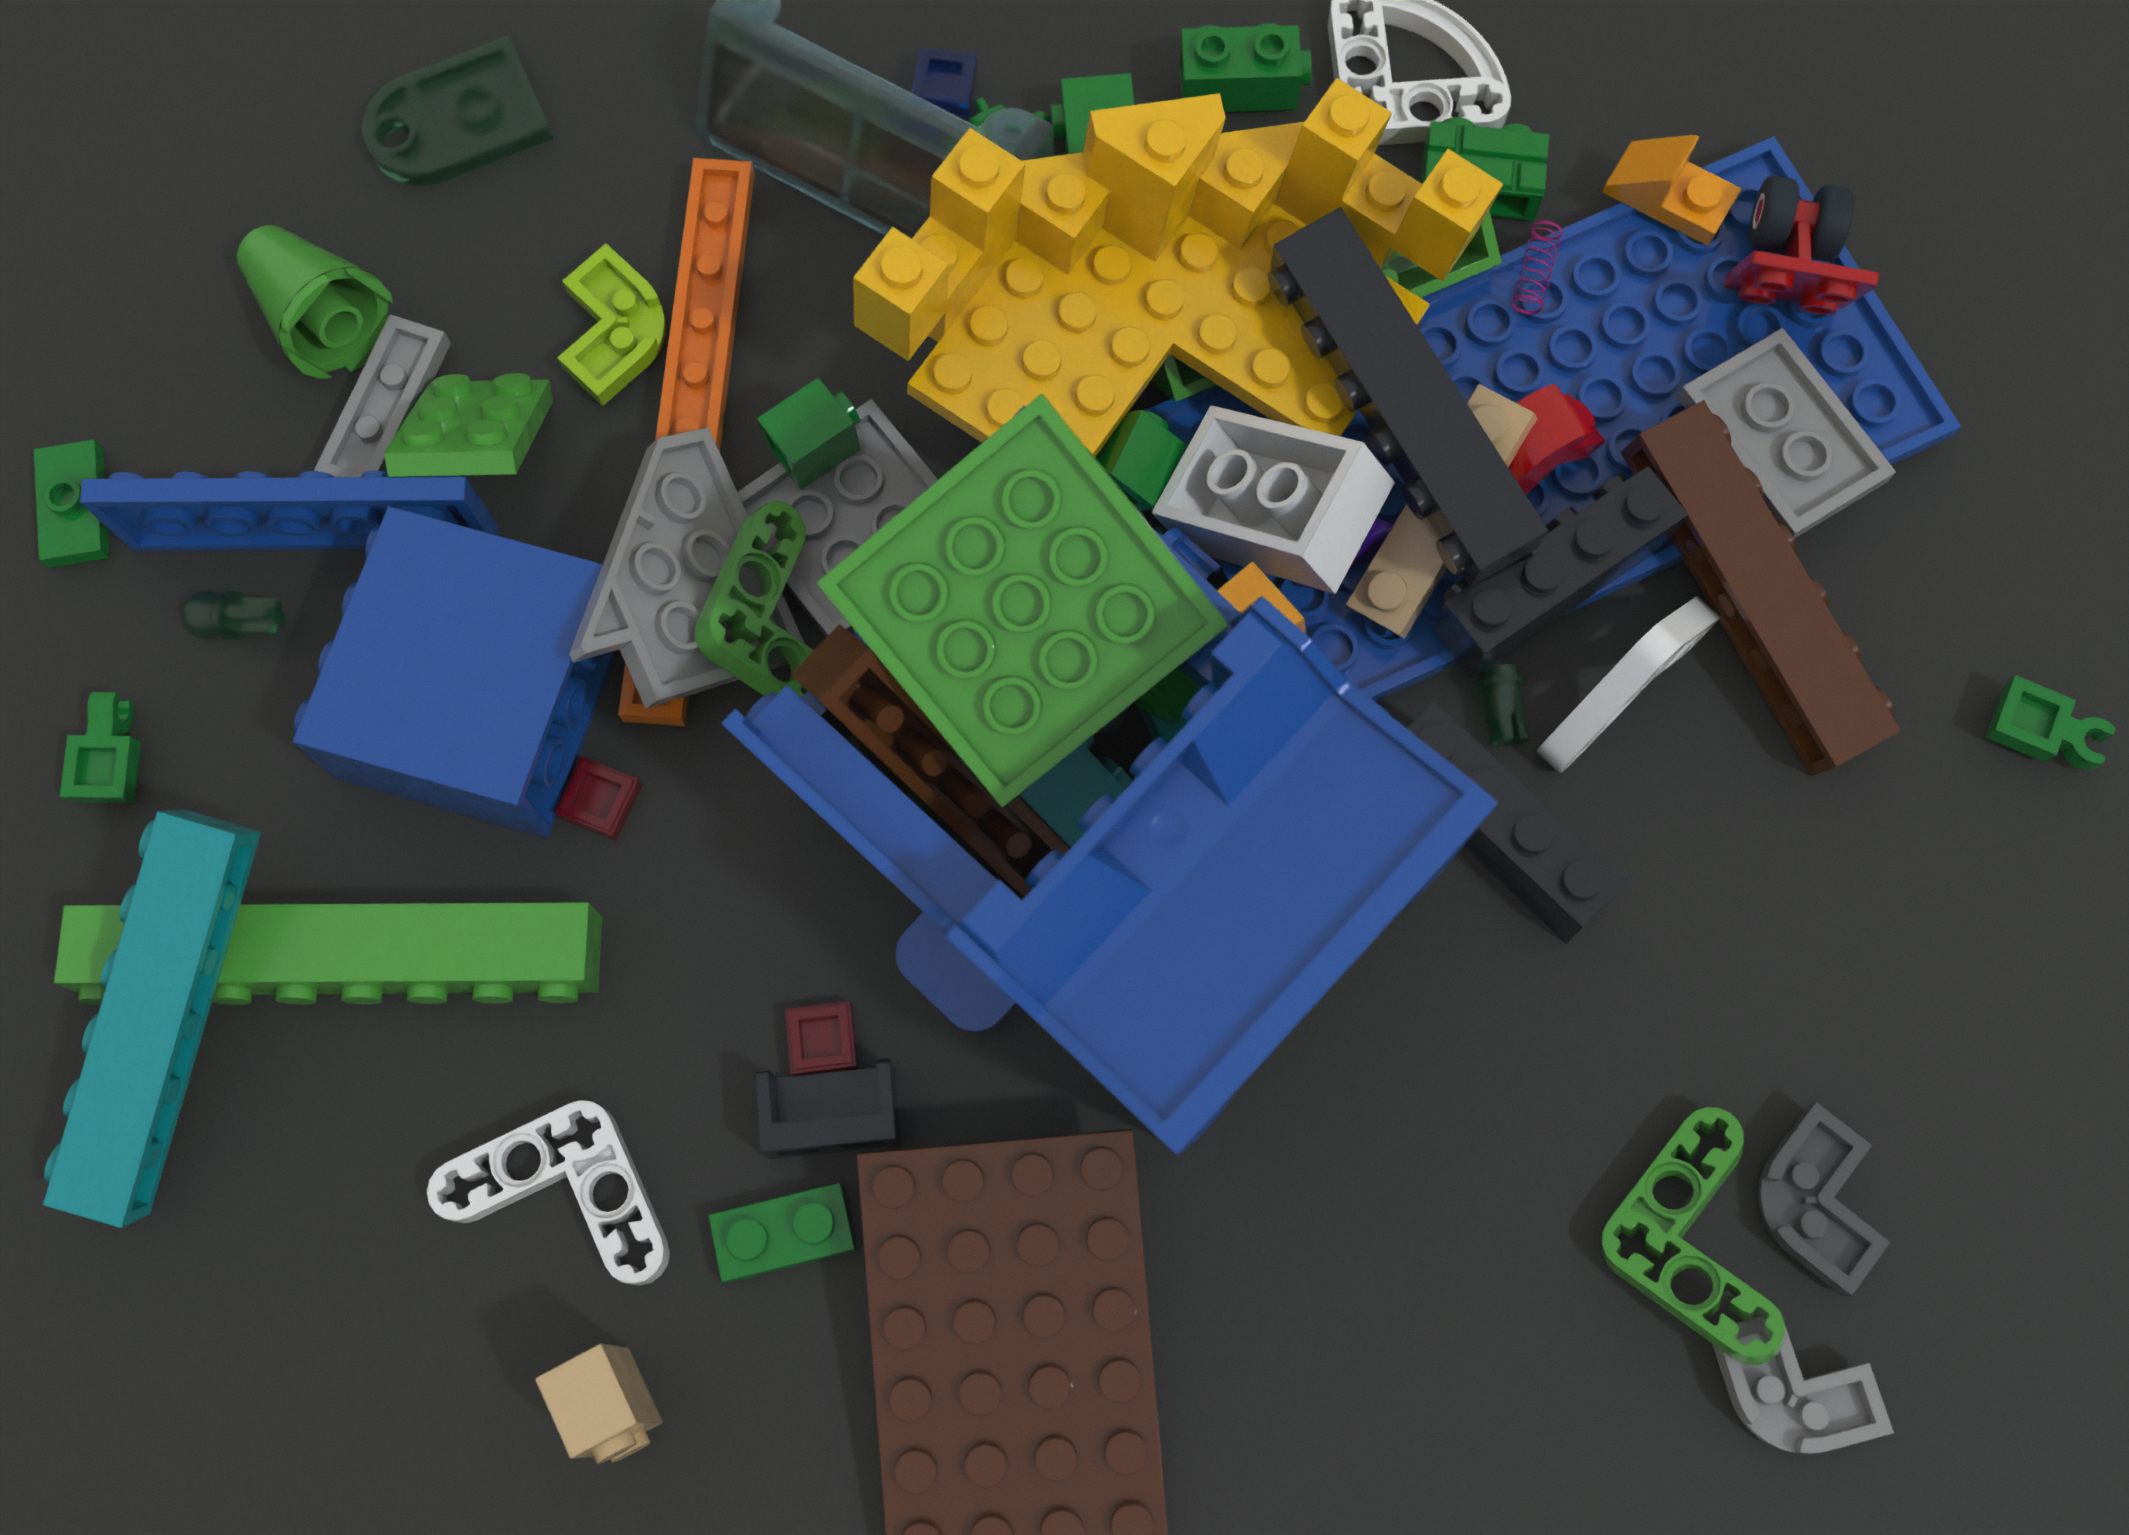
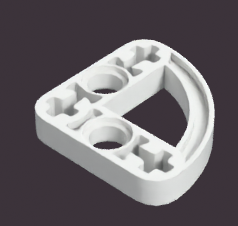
(1442, 27)

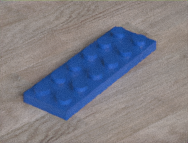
(271, 512)

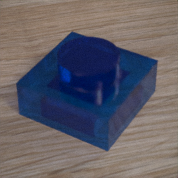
(946, 79)

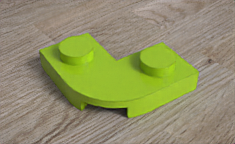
(627, 329)

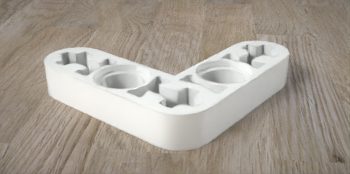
(1644, 661)
(583, 1170)

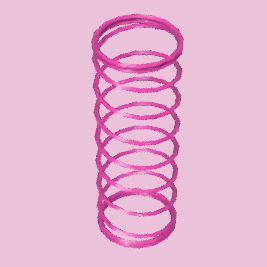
(1548, 239)

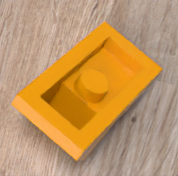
(1667, 187)

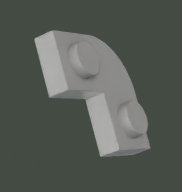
(1800, 1412)

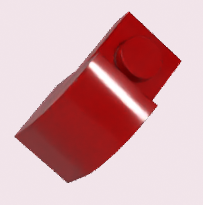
(1559, 436)

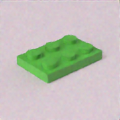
(470, 427)

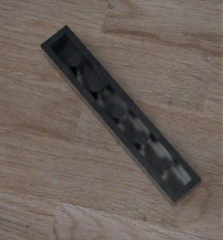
(1405, 398)

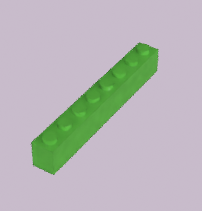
(372, 951)

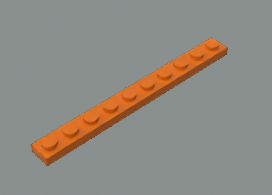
(701, 338)

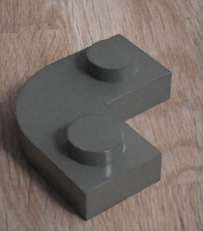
(1800, 1203)

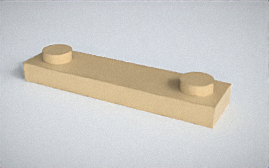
(1408, 560)

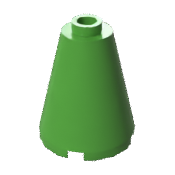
(313, 300)

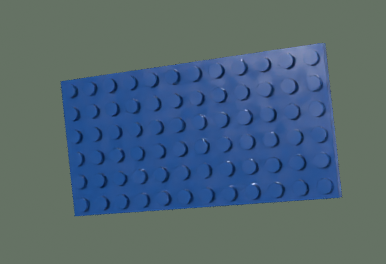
(1622, 332)

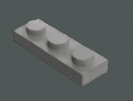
(383, 396)

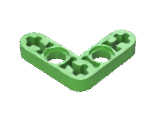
(752, 614)
(1665, 1232)

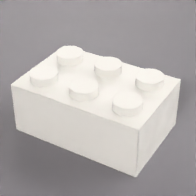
(1275, 497)

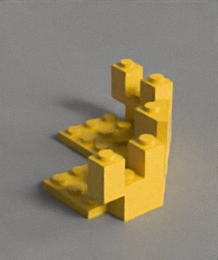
(1144, 248)

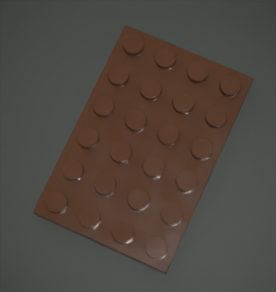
(1012, 1338)

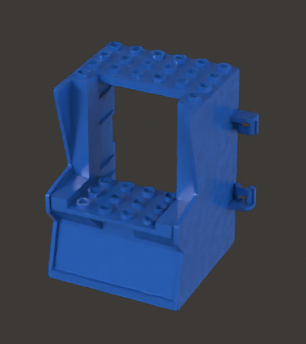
(1197, 899)

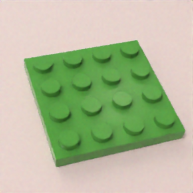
(1023, 601)

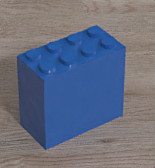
(457, 674)

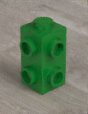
(1247, 65)

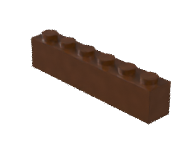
(1764, 593)
(887, 721)

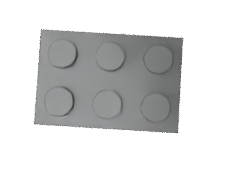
(1791, 432)

